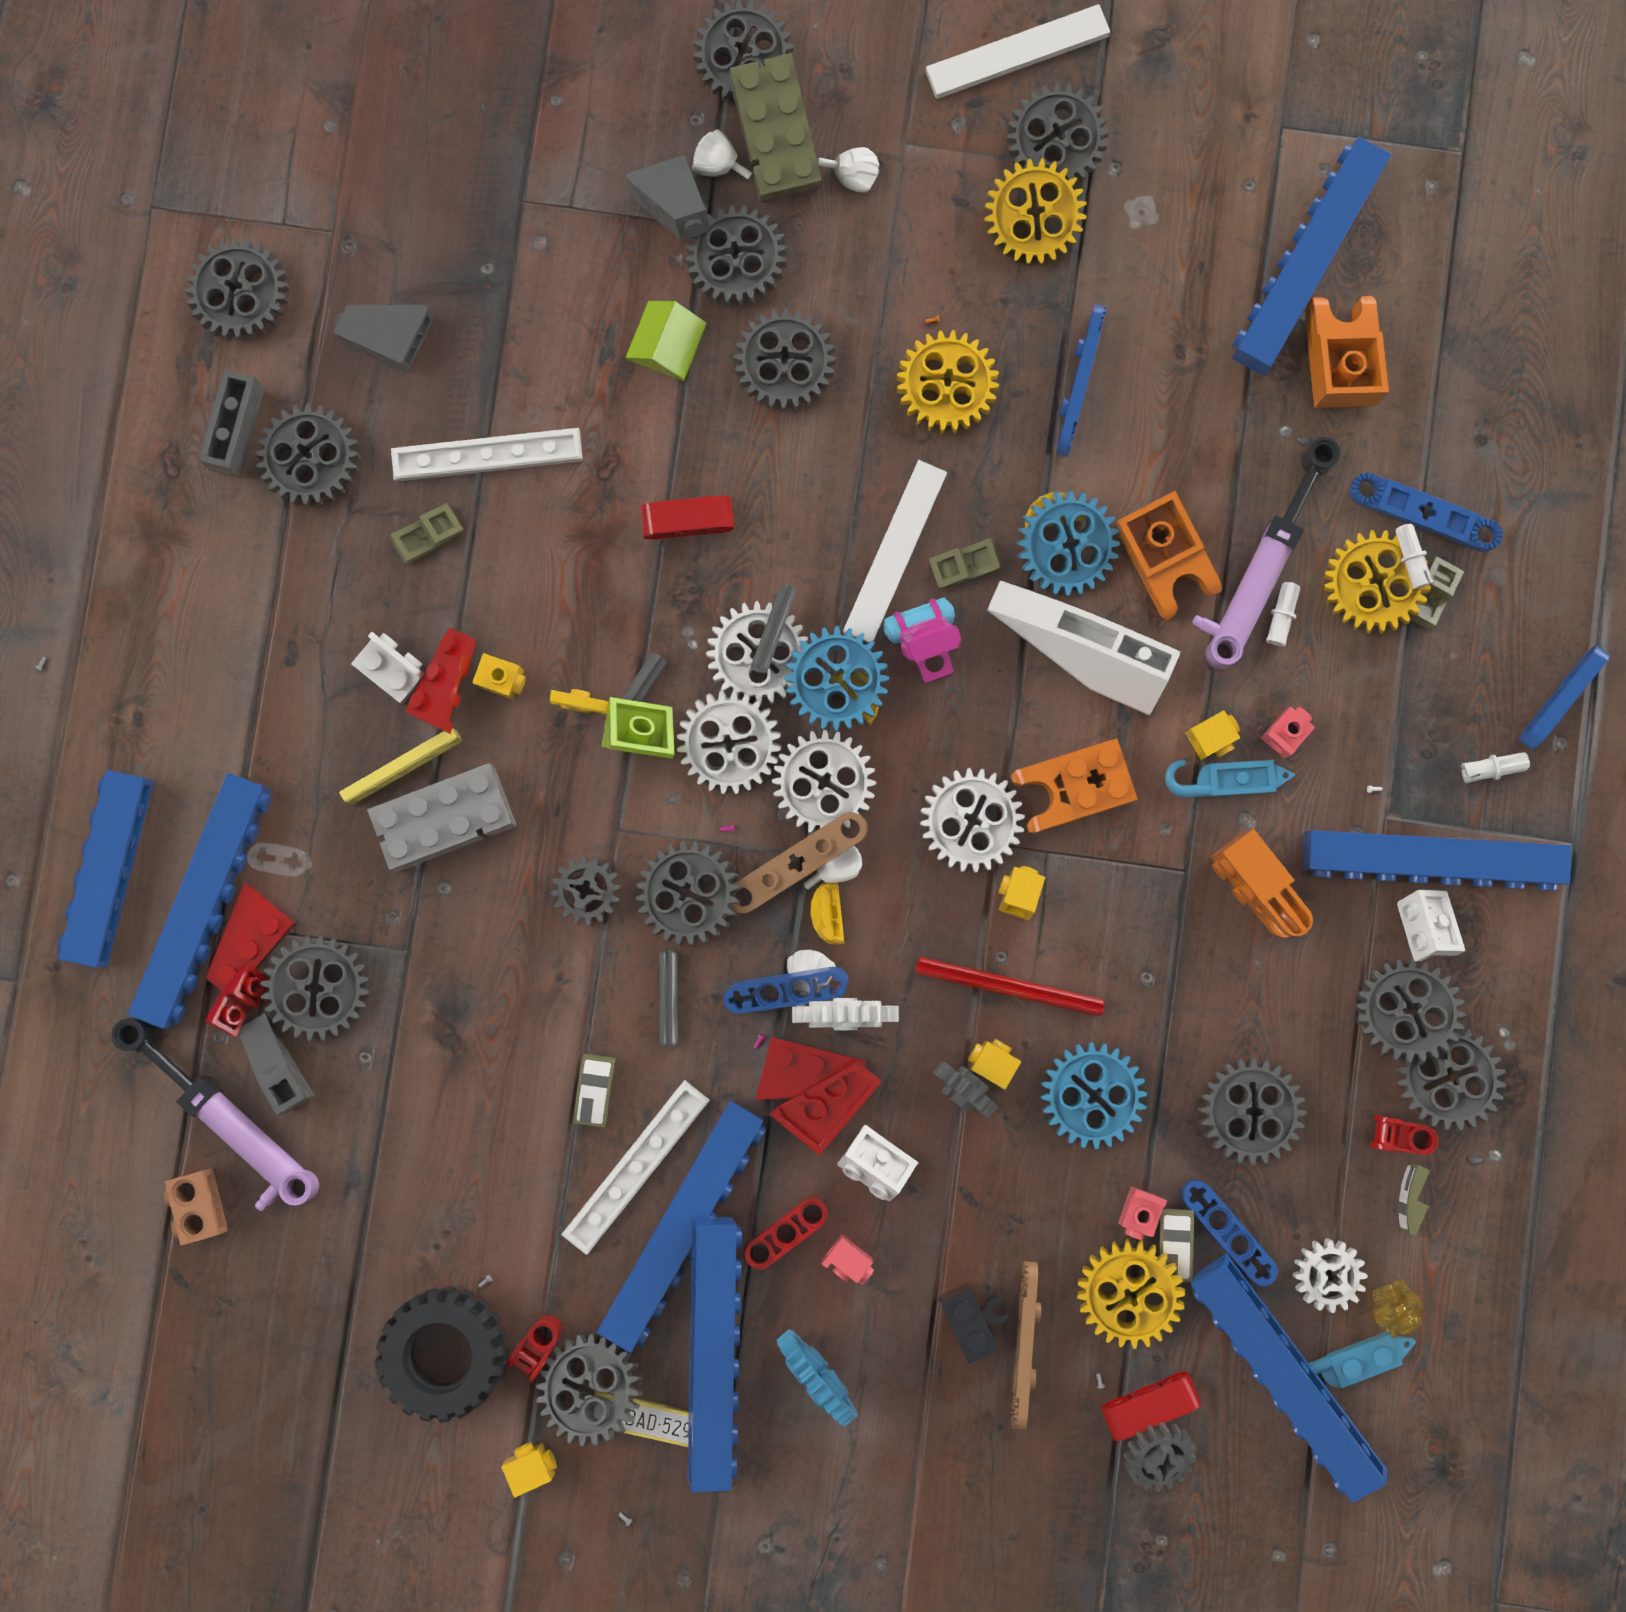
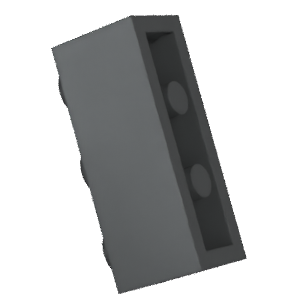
(231, 423)

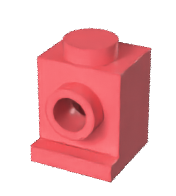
(1281, 739)
(1135, 1202)
(849, 1261)

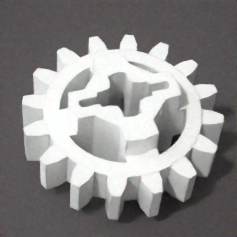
(1339, 1266)

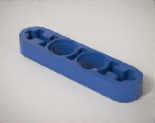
(1564, 697)
(784, 985)
(1228, 1232)

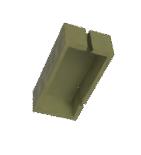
(775, 127)

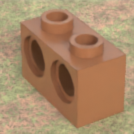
(204, 1204)

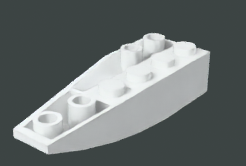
(1089, 647)

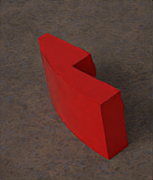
(236, 999)

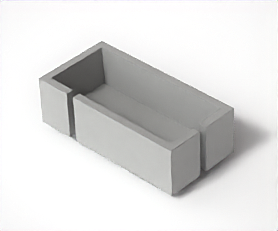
(442, 817)

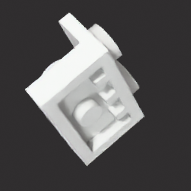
(388, 668)
(1430, 924)
(877, 1164)

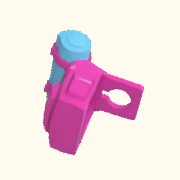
(925, 634)

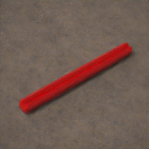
(1010, 986)

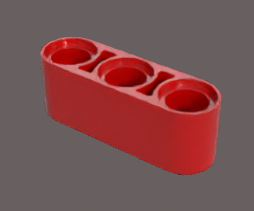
(687, 517)
(779, 1247)
(1151, 1405)

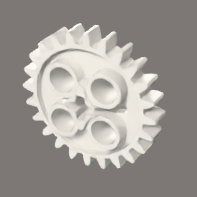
(737, 673)
(839, 756)
(734, 770)
(997, 833)
(845, 1014)

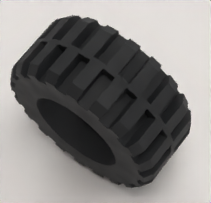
(409, 1383)

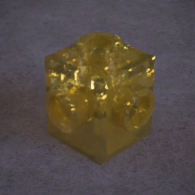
(1397, 1308)

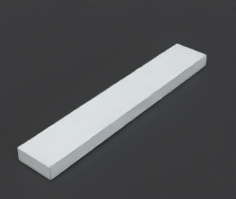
(1017, 51)
(486, 454)
(895, 551)
(635, 1167)

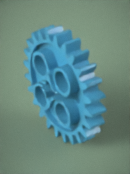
(1095, 534)
(858, 659)
(1112, 1073)
(821, 1383)

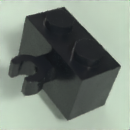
(971, 1322)

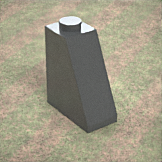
(670, 196)
(385, 331)

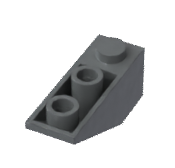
(274, 1066)

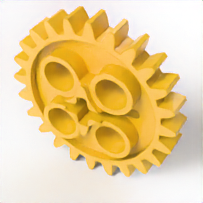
(1063, 208)
(949, 353)
(1349, 591)
(1149, 1318)

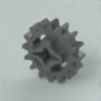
(582, 905)
(965, 1089)
(1160, 1456)

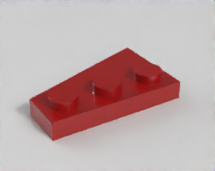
(439, 686)
(249, 937)
(796, 1067)
(827, 1106)

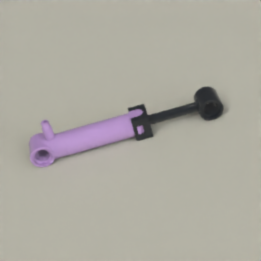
(1266, 565)
(206, 1101)

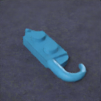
(1230, 779)
(1362, 1359)

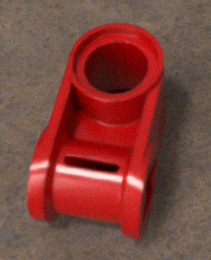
(1398, 1135)
(533, 1350)

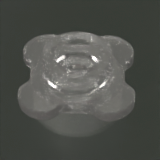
(1143, 203)

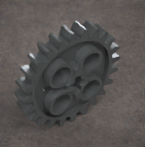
(718, 42)
(1042, 113)
(737, 283)
(209, 286)
(785, 332)
(289, 435)
(699, 868)
(284, 984)
(1437, 1000)
(1462, 1105)
(1281, 1111)
(580, 1419)

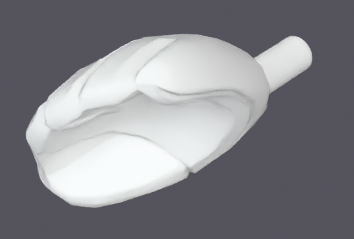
(716, 156)
(854, 168)
(839, 869)
(807, 960)

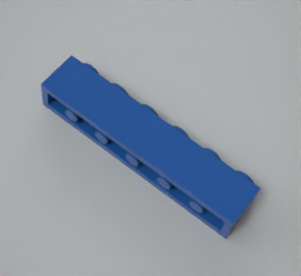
(105, 869)

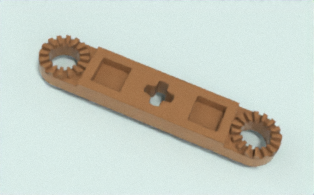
(817, 851)
(1025, 1377)

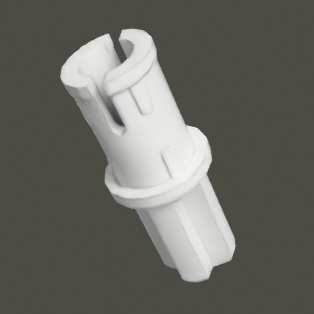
(1413, 557)
(1283, 614)
(1495, 767)

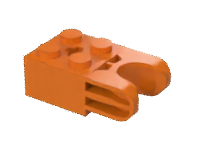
(1346, 356)
(1177, 557)
(1068, 786)
(1262, 884)

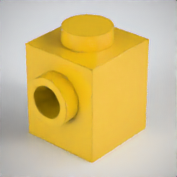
(499, 677)
(1214, 735)
(1021, 892)
(994, 1062)
(529, 1468)

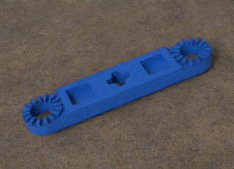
(1086, 352)
(1404, 504)

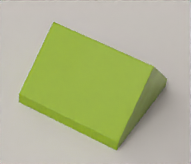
(666, 338)
(639, 728)

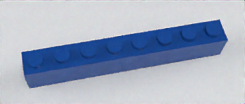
(1311, 255)
(1436, 858)
(200, 902)
(672, 1239)
(712, 1354)
(1289, 1379)

